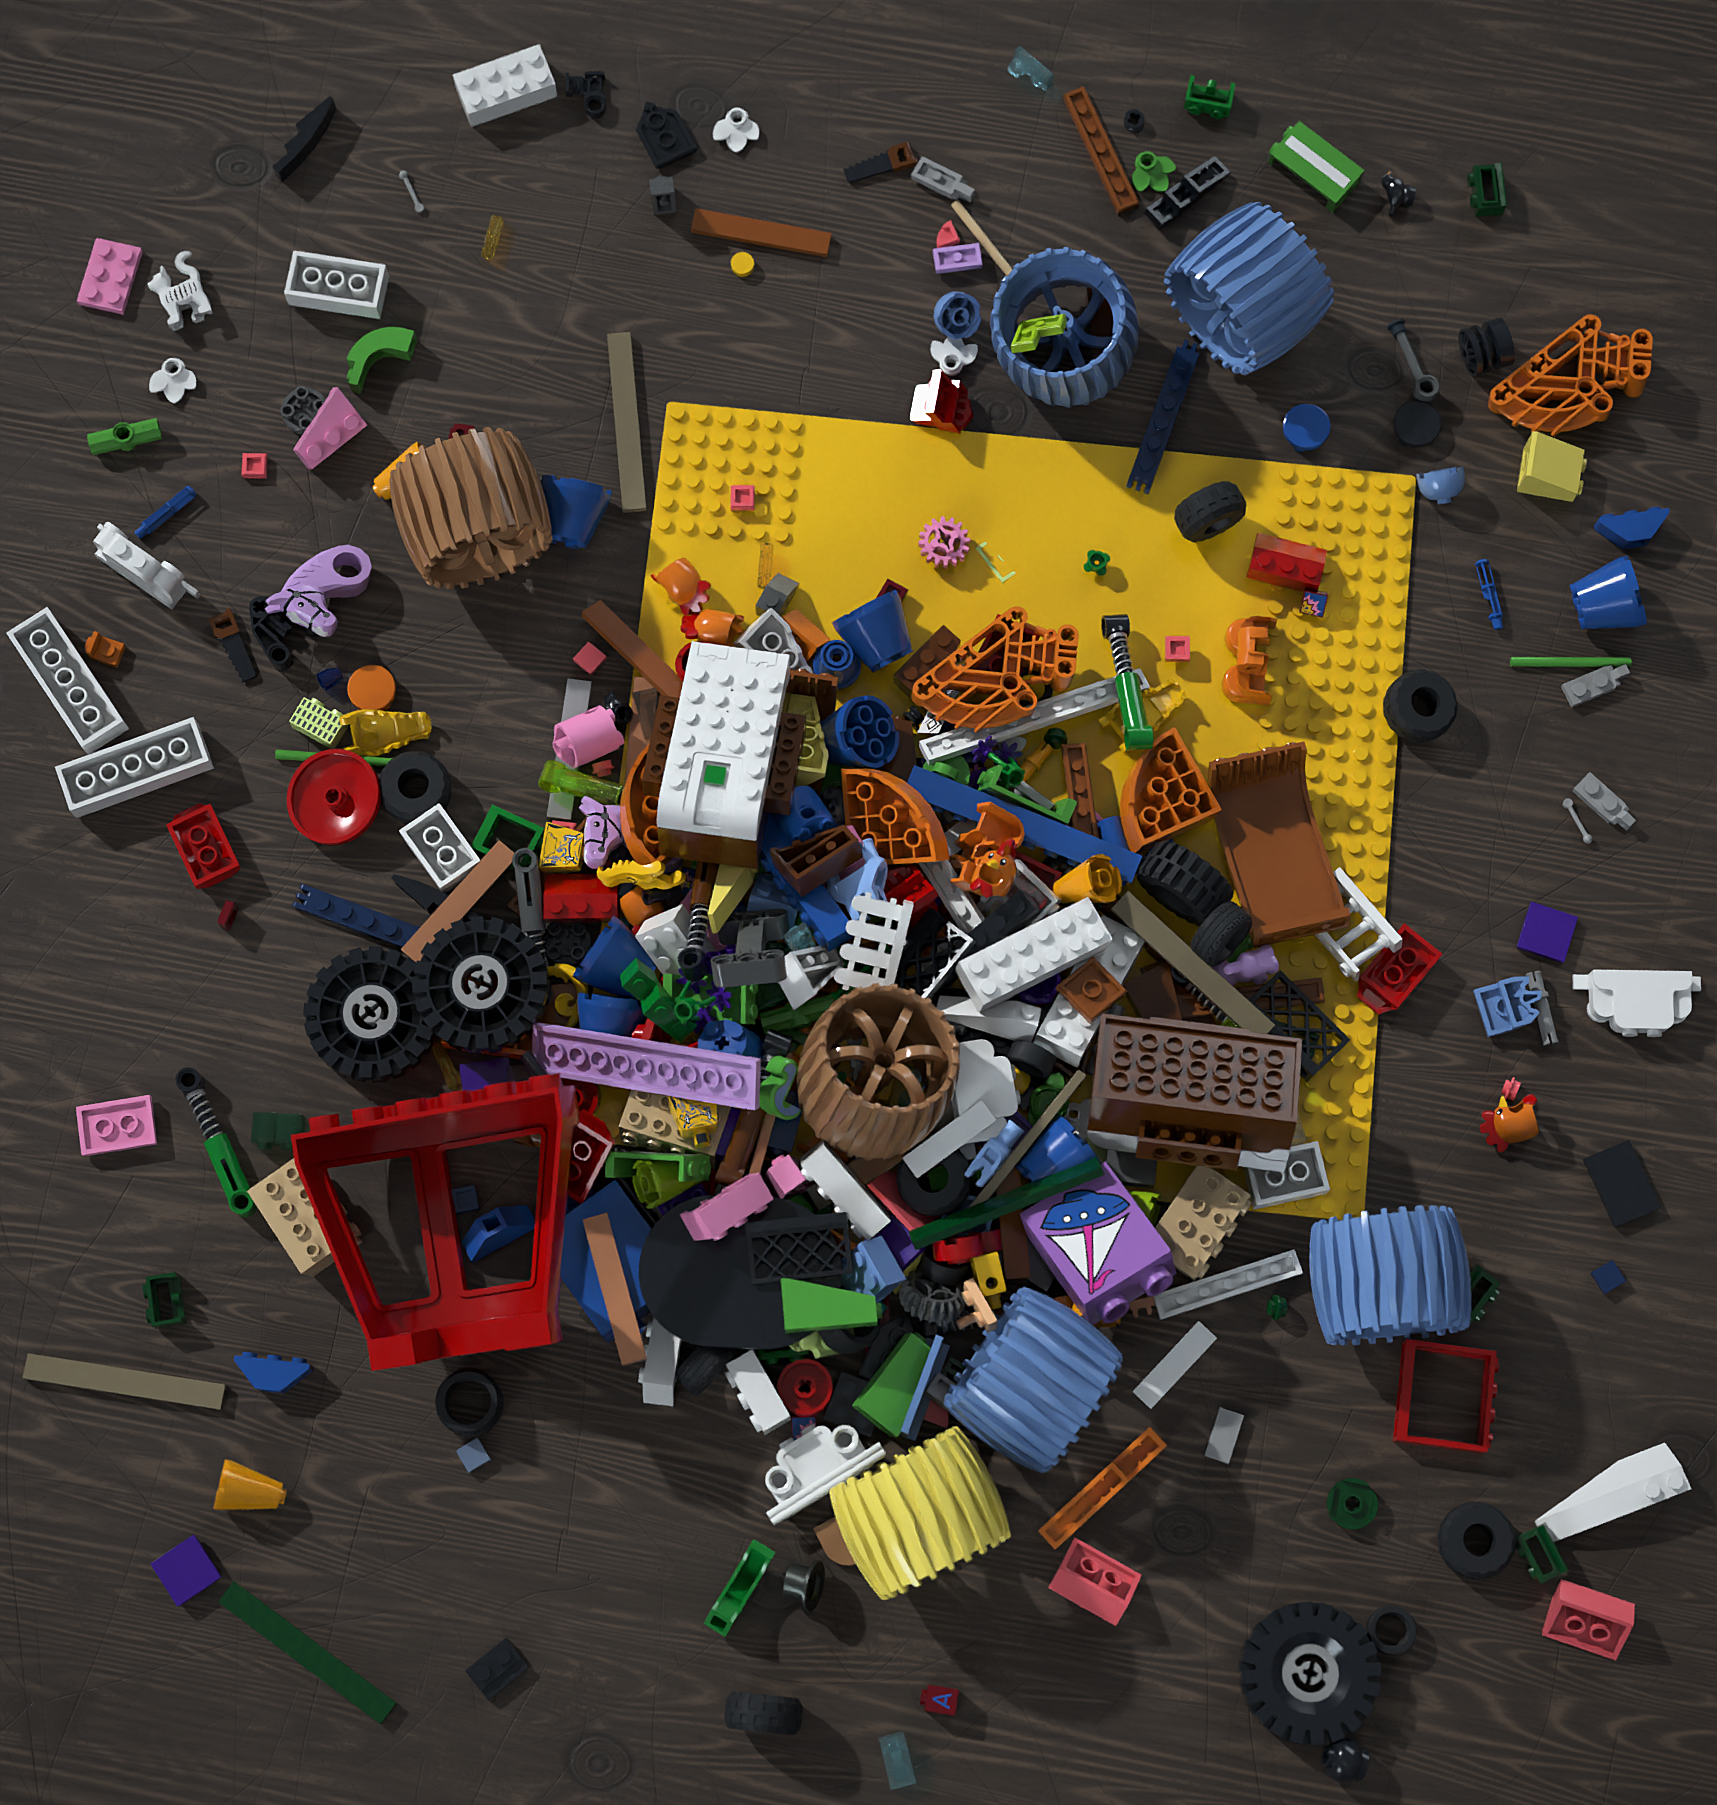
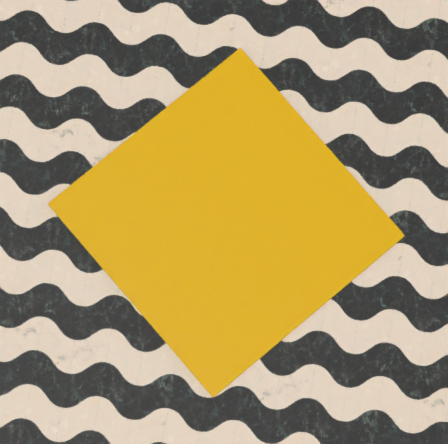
(848, 515)

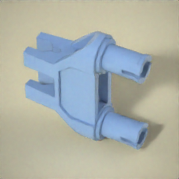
(866, 879)
(995, 1153)

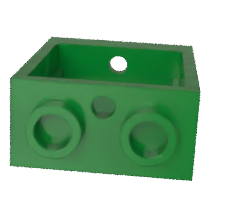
(489, 826)

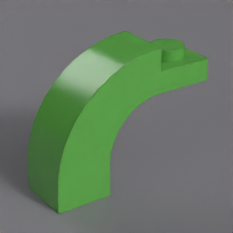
(377, 345)

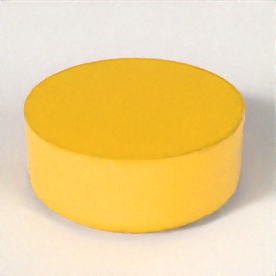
(742, 264)

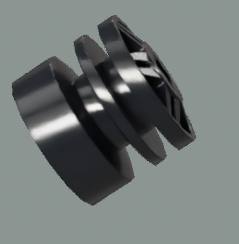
(1486, 346)

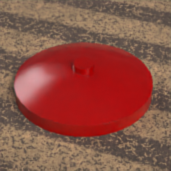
(333, 797)

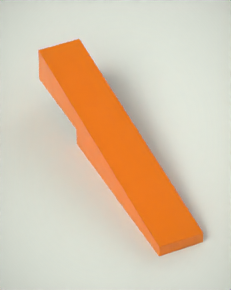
(1102, 1488)

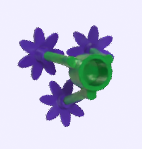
(1011, 773)
(690, 1010)

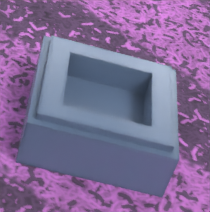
(473, 1455)

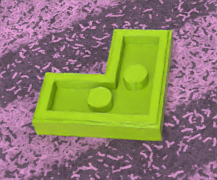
(1031, 330)

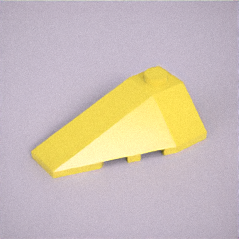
(814, 753)
(729, 889)

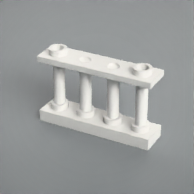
(1371, 921)

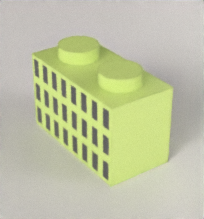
(318, 722)

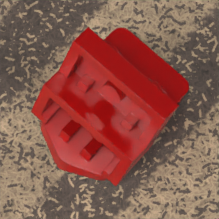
(942, 404)
(909, 884)

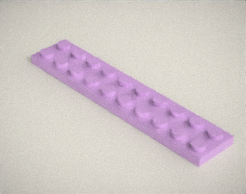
(648, 1065)

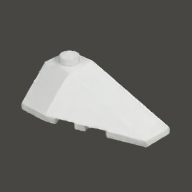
(773, 635)
(1006, 1019)

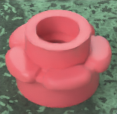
(603, 768)
(1510, 1089)

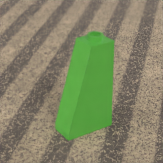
(825, 1308)
(894, 1384)

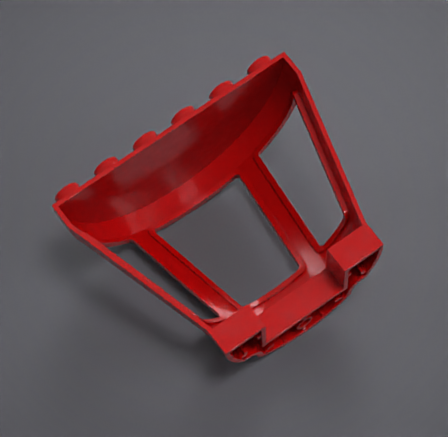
(452, 1317)

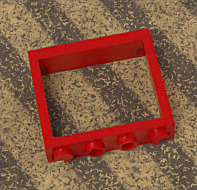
(1488, 1391)

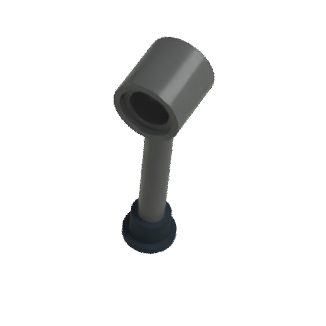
(1422, 381)

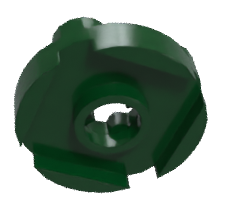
(1342, 1492)

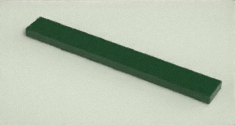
(1005, 1203)
(307, 1652)

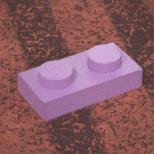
(957, 258)

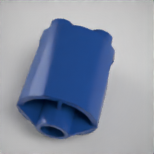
(806, 817)

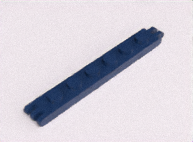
(1163, 417)
(354, 916)

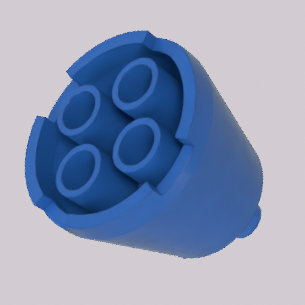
(574, 509)
(1609, 597)
(876, 631)
(861, 734)
(610, 957)
(609, 1014)
(731, 1038)
(1055, 1151)

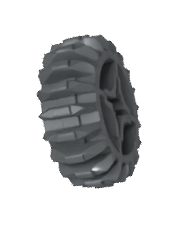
(931, 1299)

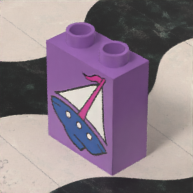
(1100, 1247)

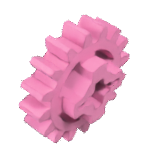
(951, 537)

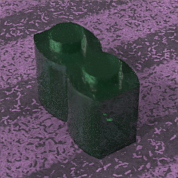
(276, 1129)

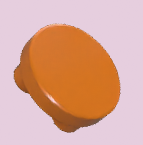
(372, 688)

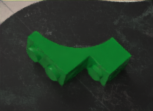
(655, 1001)
(739, 1588)

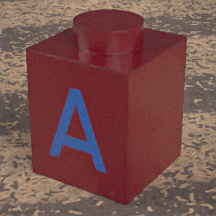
(939, 1699)

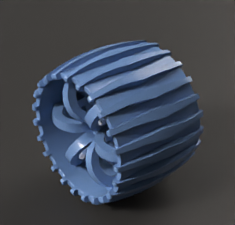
(1039, 276)
(1249, 287)
(1390, 1275)
(1033, 1380)

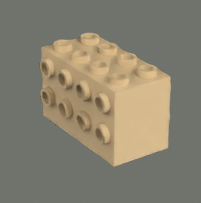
(651, 1125)
(1200, 1219)
(293, 1220)

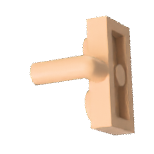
(983, 1314)

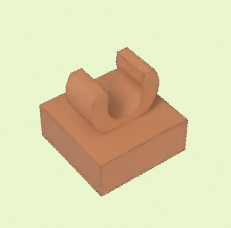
(1141, 1302)

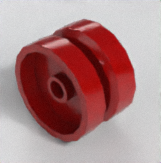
(800, 1373)

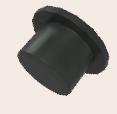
(805, 1584)

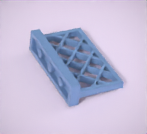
(920, 1401)

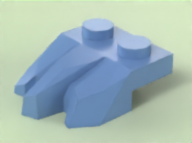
(1506, 1005)

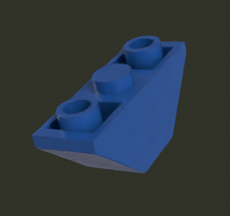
(1632, 528)
(496, 1230)
(272, 1373)

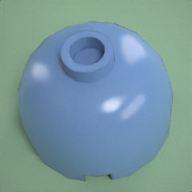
(957, 315)
(1442, 484)

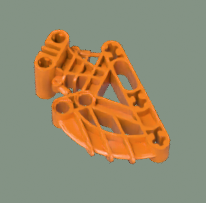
(1625, 363)
(1051, 657)

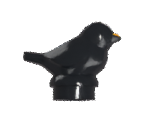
(1397, 192)
(621, 710)

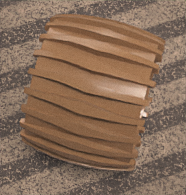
(470, 508)
(903, 1023)

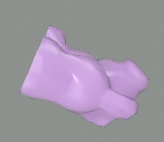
(1250, 966)

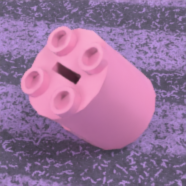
(586, 736)

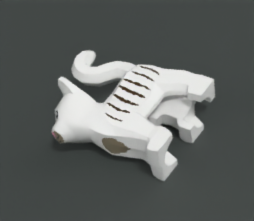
(183, 296)

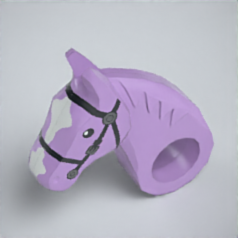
(316, 580)
(605, 835)

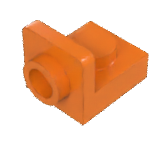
(104, 649)

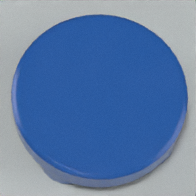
(1306, 427)

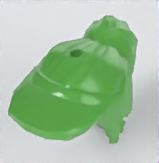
(1045, 1095)

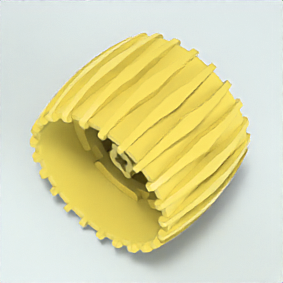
(920, 1513)

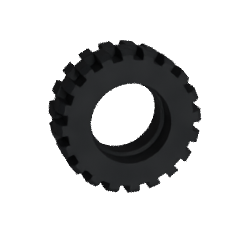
(1183, 882)

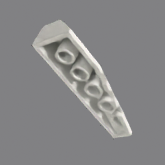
(1618, 1491)

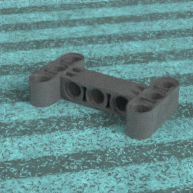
(751, 962)

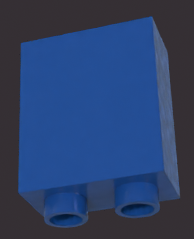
(577, 1261)

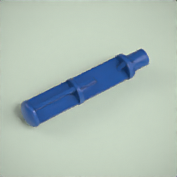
(165, 512)
(1490, 593)

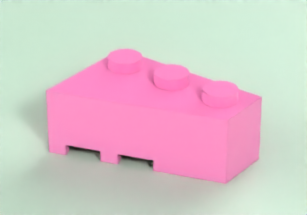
(329, 430)
(785, 1177)
(728, 1208)

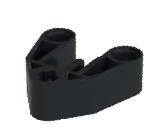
(266, 639)

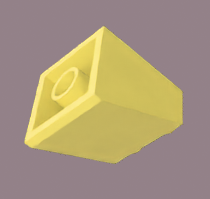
(1551, 468)

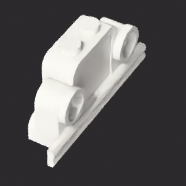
(156, 578)
(1638, 999)
(986, 1080)
(816, 1465)

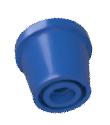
(846, 669)

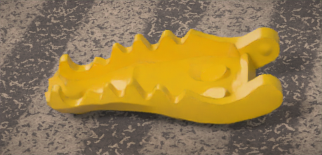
(1158, 704)
(381, 731)
(645, 876)

